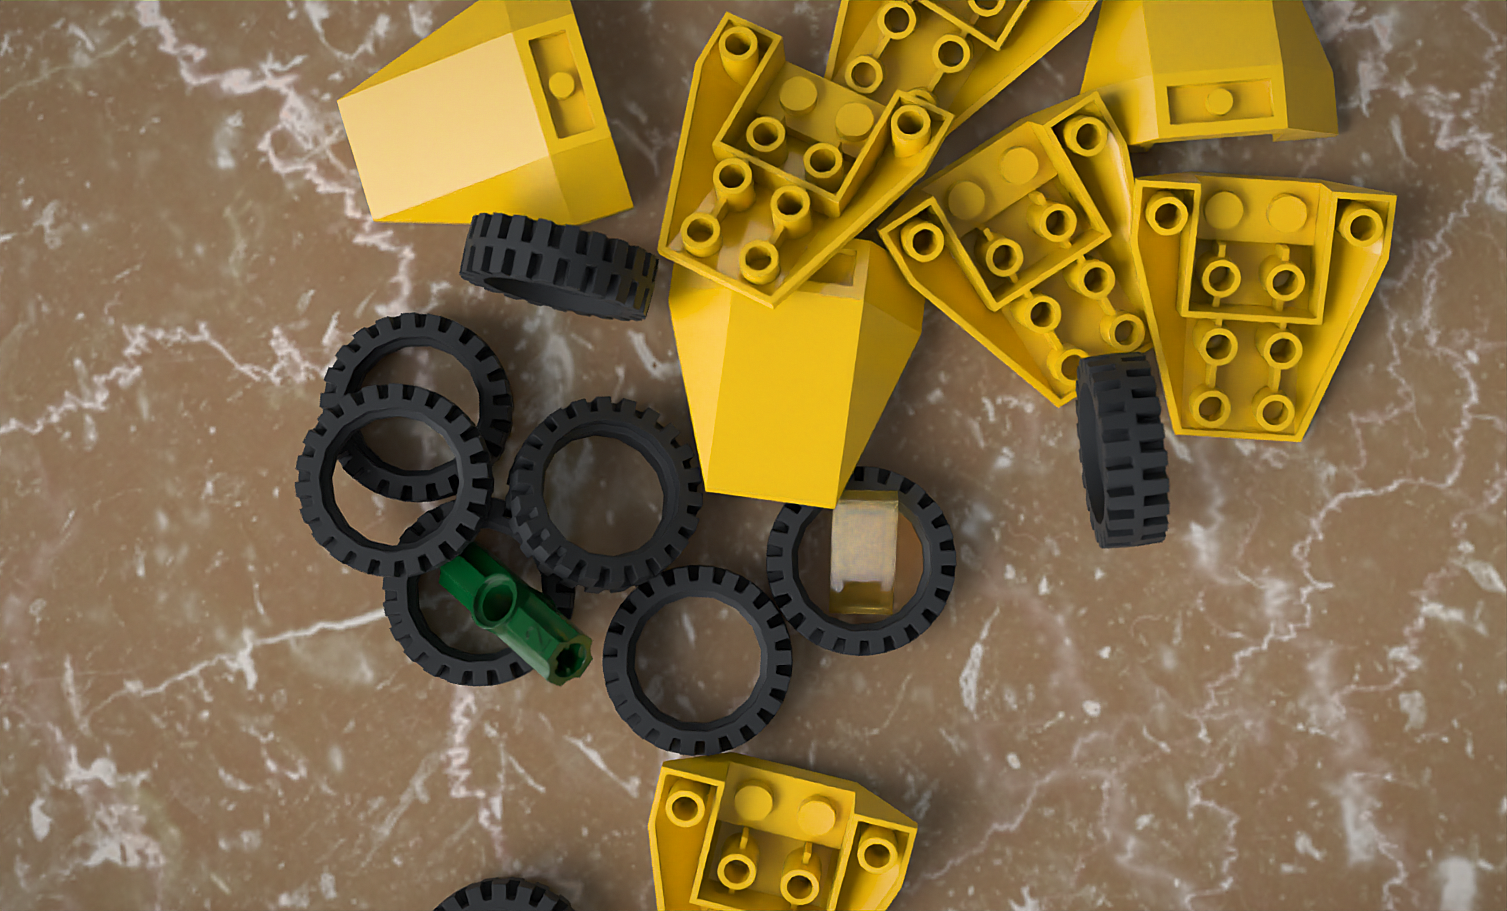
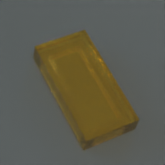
(863, 552)

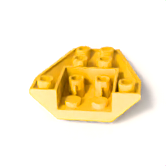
(945, 49)
(1210, 71)
(488, 121)
(783, 164)
(1032, 244)
(1253, 293)
(797, 388)
(772, 839)

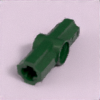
(517, 614)

